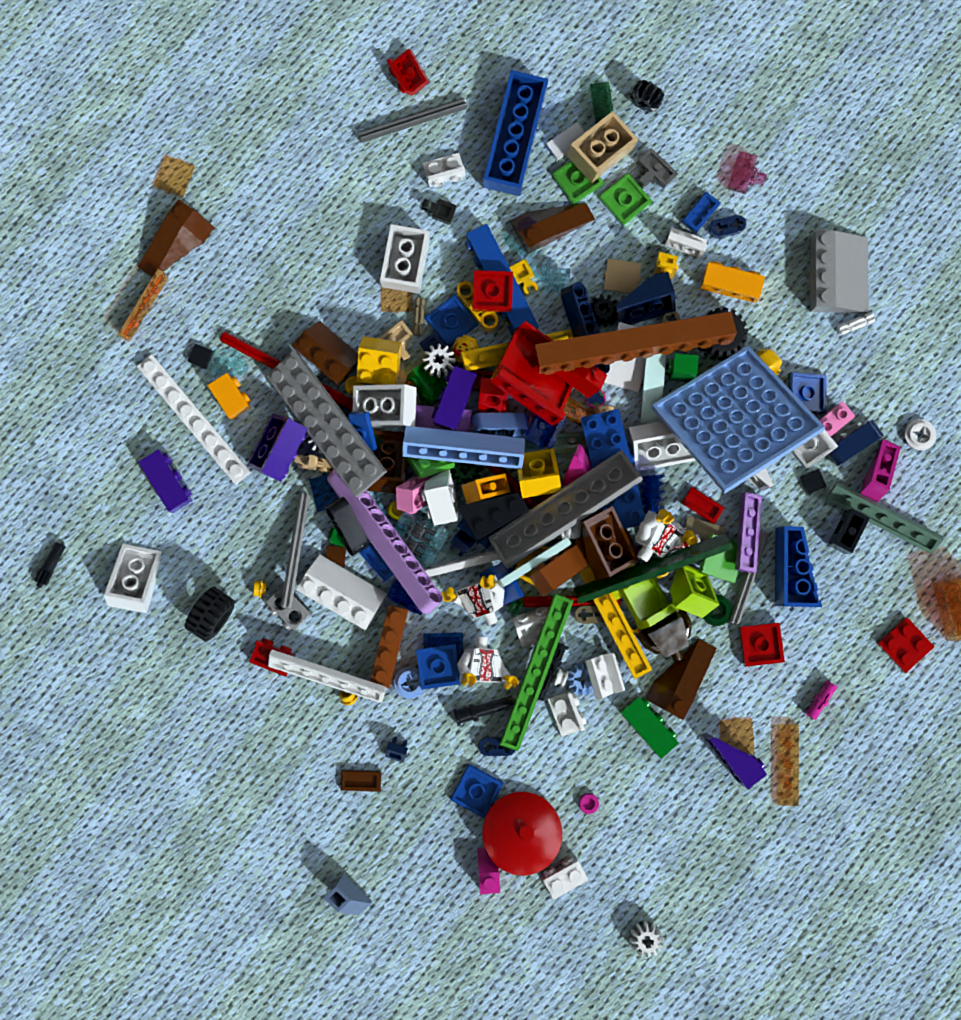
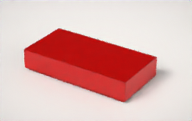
(702, 505)

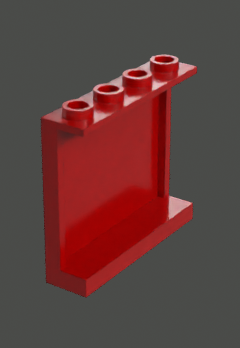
(520, 379)

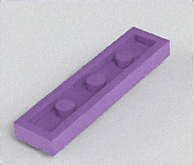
(748, 532)

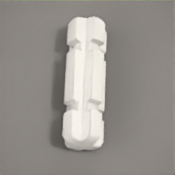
(855, 323)

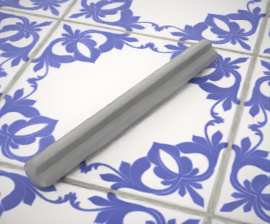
(746, 584)

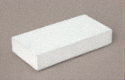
(561, 143)

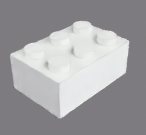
(405, 259)
(386, 404)

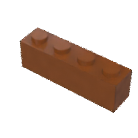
(560, 567)
(389, 646)

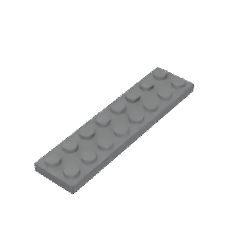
(326, 424)
(565, 509)

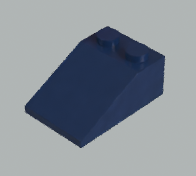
(648, 300)

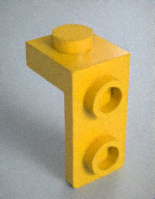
(666, 263)

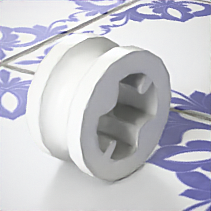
(561, 678)

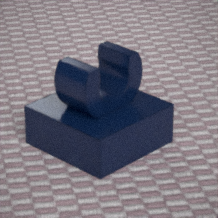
(462, 541)
(396, 751)

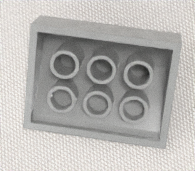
(838, 272)

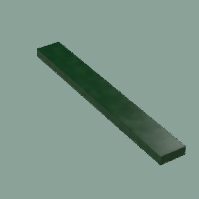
(653, 568)

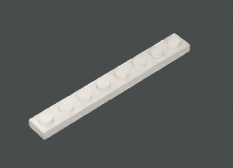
(193, 419)

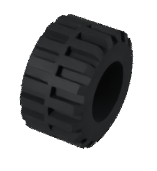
(725, 351)
(209, 614)

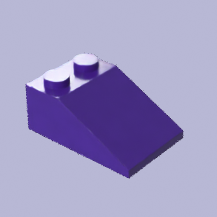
(745, 768)

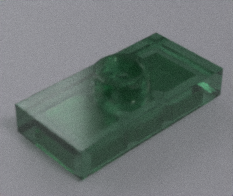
(601, 100)

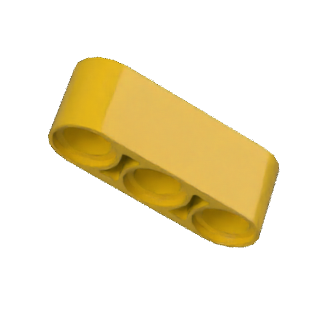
(479, 316)

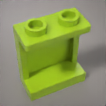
(647, 603)

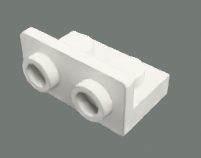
(444, 170)
(686, 242)
(529, 625)
(605, 675)
(566, 713)
(564, 877)

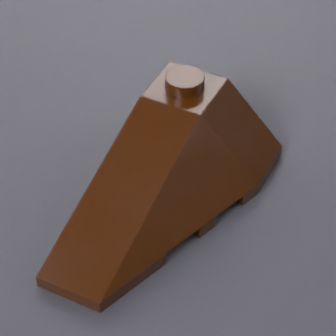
(544, 226)
(177, 236)
(681, 681)

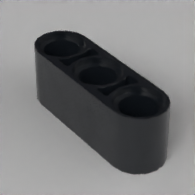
(347, 526)

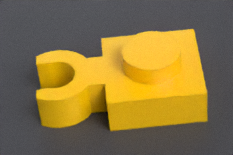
(523, 275)

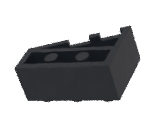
(492, 514)

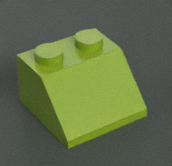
(693, 592)

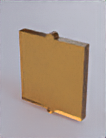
(174, 176)
(396, 300)
(738, 734)

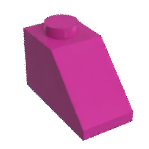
(578, 466)
(488, 874)

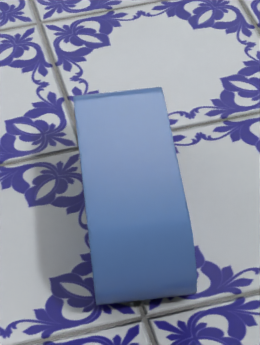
(501, 424)

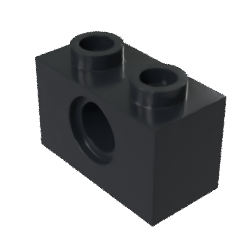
(848, 531)

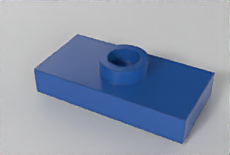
(701, 212)
(362, 424)

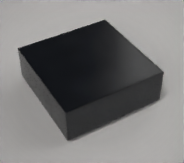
(200, 356)
(813, 481)

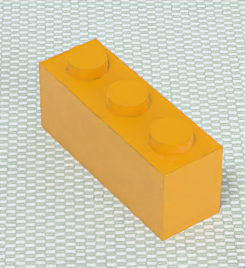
(732, 282)

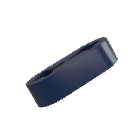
(726, 222)
(494, 751)

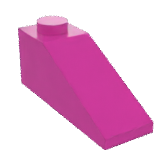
(881, 471)

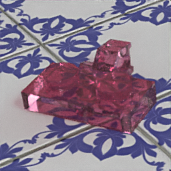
(745, 173)

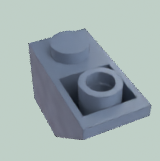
(347, 897)

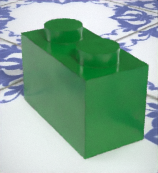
(682, 367)

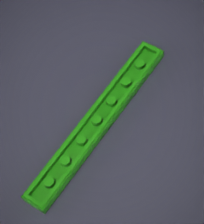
(536, 672)

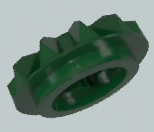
(726, 610)

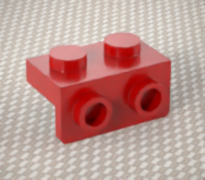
(408, 73)
(261, 654)

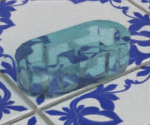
(229, 361)

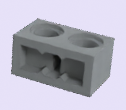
(285, 613)

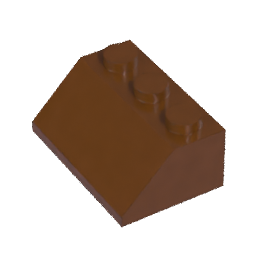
(327, 353)

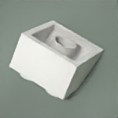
(441, 498)

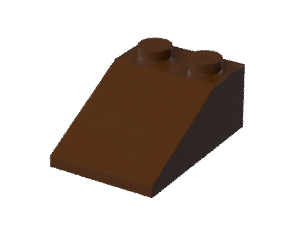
(392, 459)
(607, 544)

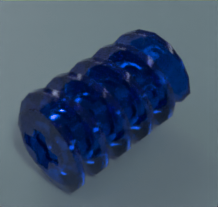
(652, 492)

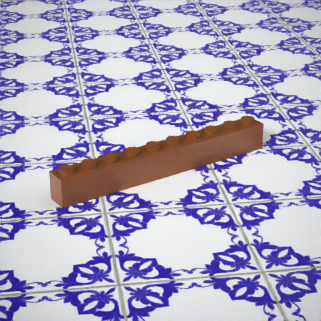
(635, 343)

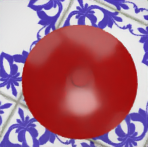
(522, 833)

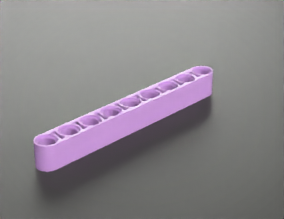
(390, 546)

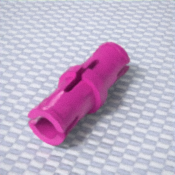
(821, 700)

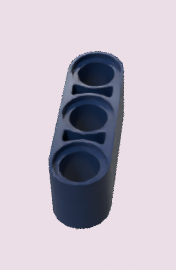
(856, 442)

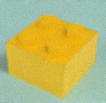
(378, 361)
(539, 474)

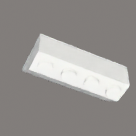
(656, 447)
(342, 592)

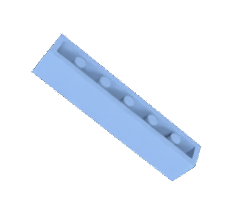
(463, 447)

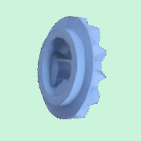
(401, 677)
(575, 685)

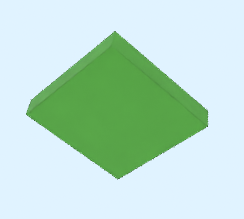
(574, 182)
(625, 199)
(721, 565)

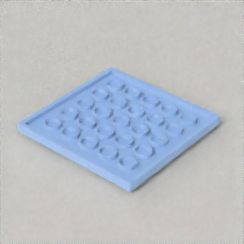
(737, 419)

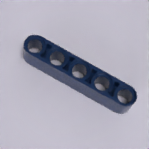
(580, 314)

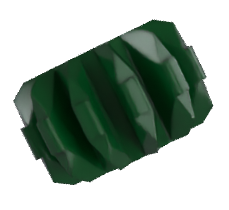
(472, 473)

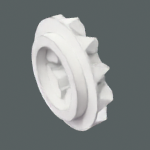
(927, 430)

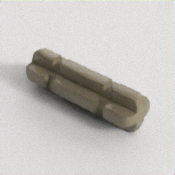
(418, 317)

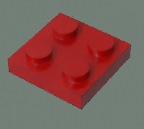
(492, 291)
(761, 644)
(905, 645)

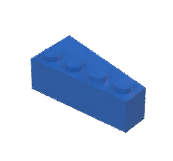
(793, 569)

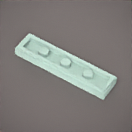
(652, 387)
(534, 562)

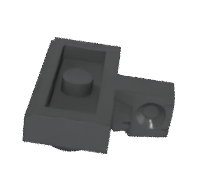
(655, 170)

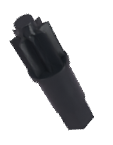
(49, 565)

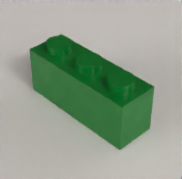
(649, 726)

